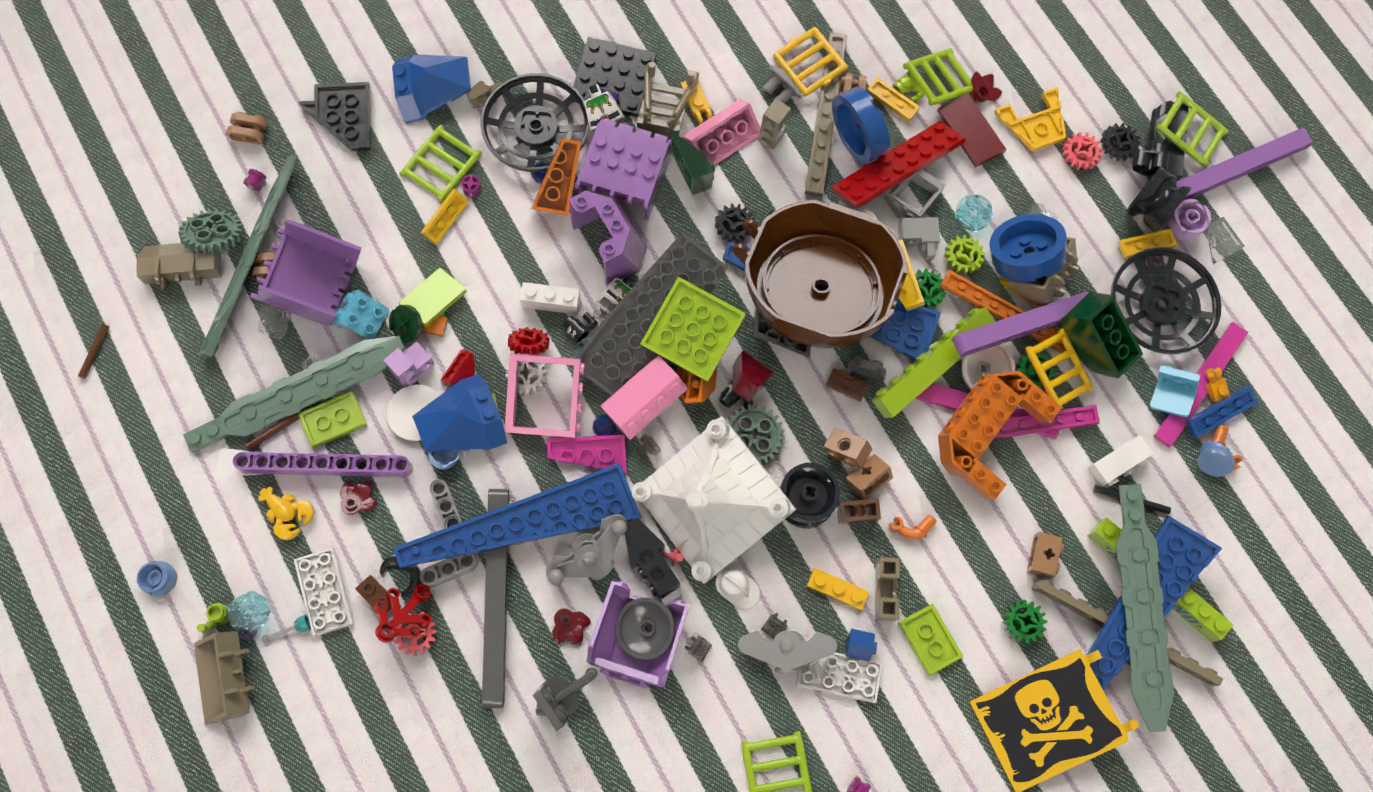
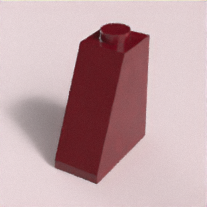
(749, 376)

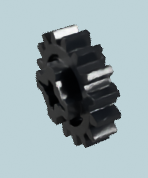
(1111, 139)
(726, 221)

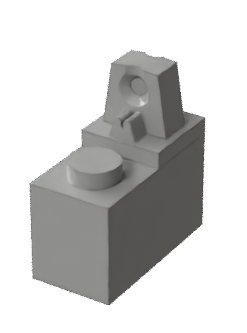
(920, 232)

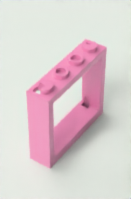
(577, 388)

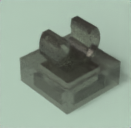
(649, 446)
(774, 625)
(699, 648)

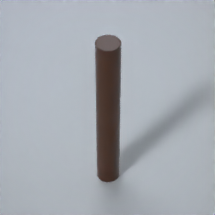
(93, 351)
(272, 431)

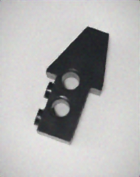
(642, 542)

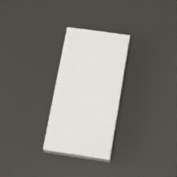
(323, 592)
(843, 677)

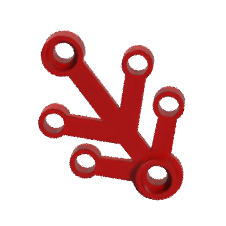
(401, 616)

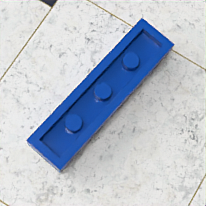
(1221, 411)

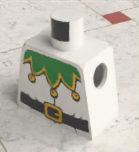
(601, 106)
(613, 294)

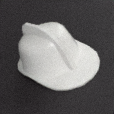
(737, 588)

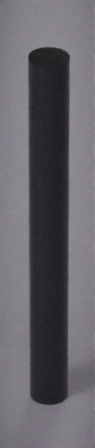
(1147, 504)

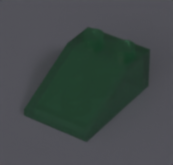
(693, 165)

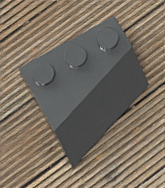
(765, 331)

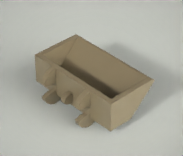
(176, 264)
(1044, 288)
(222, 677)

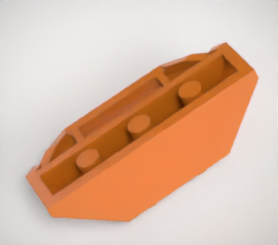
(698, 389)

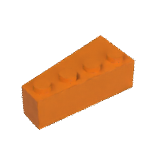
(559, 179)

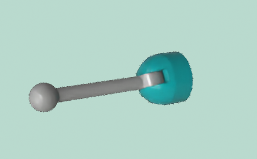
(301, 624)

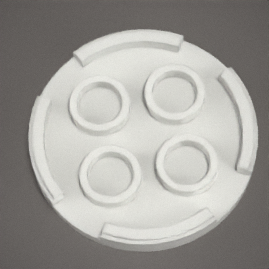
(404, 405)

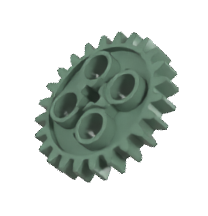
(210, 231)
(754, 418)

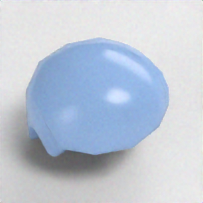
(445, 459)

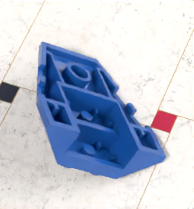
(428, 83)
(461, 419)

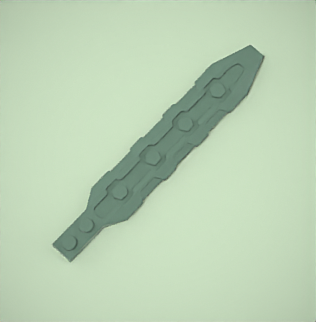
(217, 327)
(296, 392)
(1144, 616)

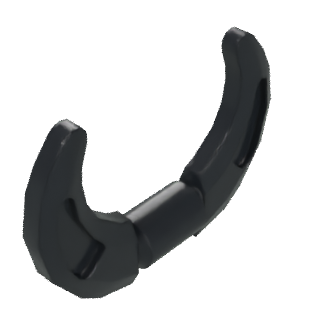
(414, 573)

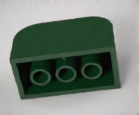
(1101, 335)

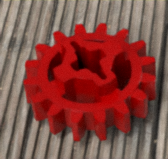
(528, 341)

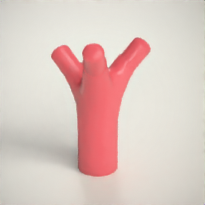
(674, 556)

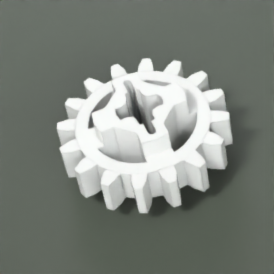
(534, 374)

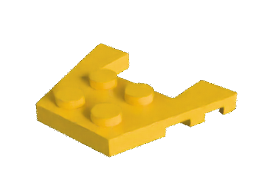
(1040, 128)

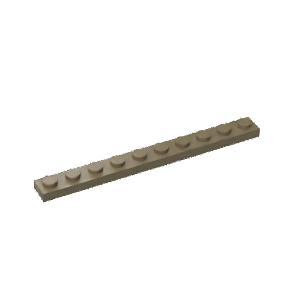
(824, 123)
(1100, 616)

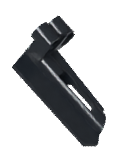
(1161, 154)

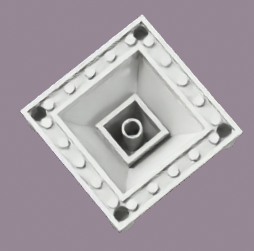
(713, 499)

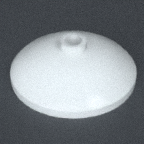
(994, 360)

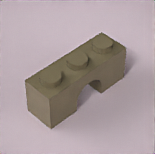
(773, 124)
(886, 589)

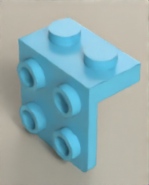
(361, 314)
(1175, 391)

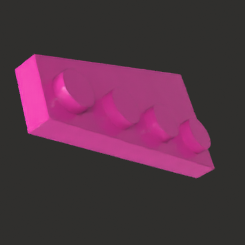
(589, 451)

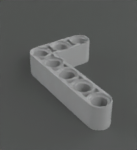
(446, 518)

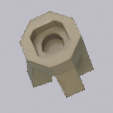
(480, 93)

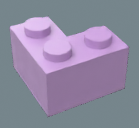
(409, 364)

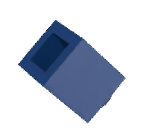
(860, 645)

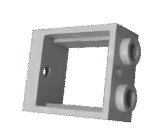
(924, 180)

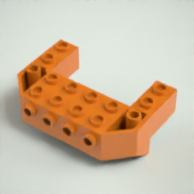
(980, 420)

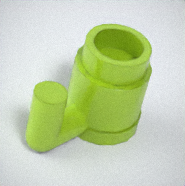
(906, 84)
(217, 614)

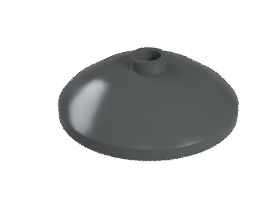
(633, 632)

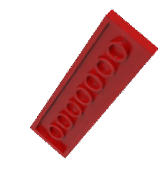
(898, 165)

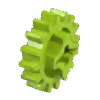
(965, 251)

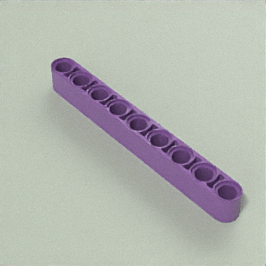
(1246, 163)
(1014, 326)
(315, 460)

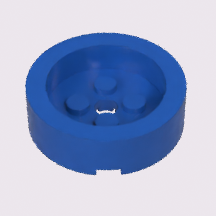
(860, 125)
(1022, 235)

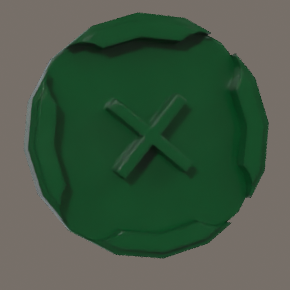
(405, 323)

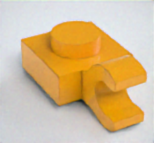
(1217, 386)

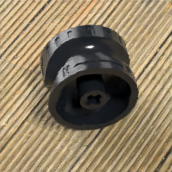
(1158, 199)
(822, 491)

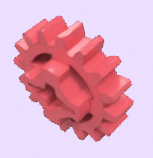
(1082, 151)
(415, 645)

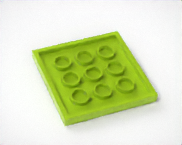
(693, 329)

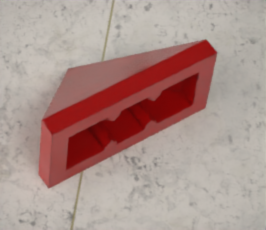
(460, 368)

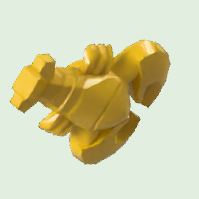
(285, 511)

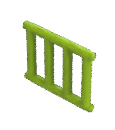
(936, 57)
(1176, 138)
(428, 144)
(800, 759)

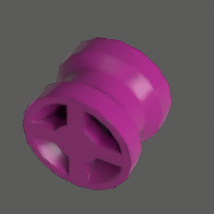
(254, 179)
(467, 184)
(858, 786)

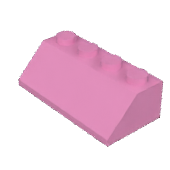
(725, 132)
(644, 397)

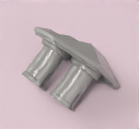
(780, 77)

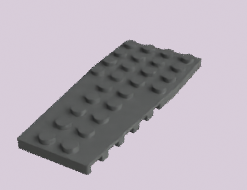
(615, 349)

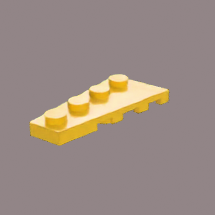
(910, 293)

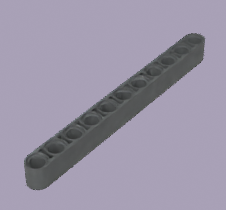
(495, 615)

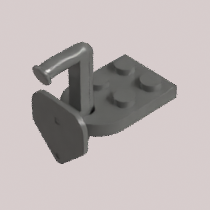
(558, 699)

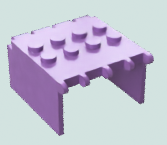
(625, 163)
(308, 273)

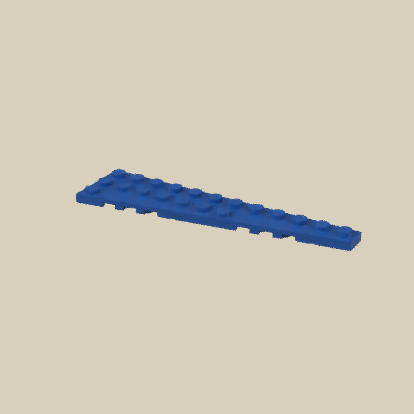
(906, 330)
(551, 513)
(1181, 560)

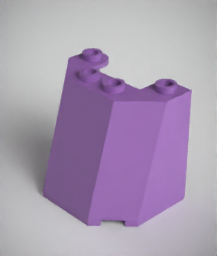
(625, 250)
(608, 654)

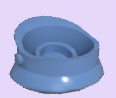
(1215, 459)
(156, 578)

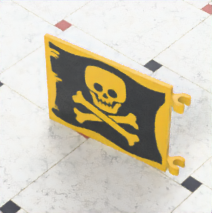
(1050, 720)

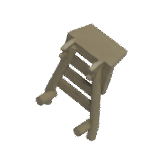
(676, 116)

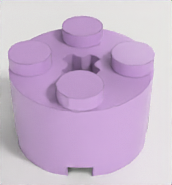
(1189, 220)

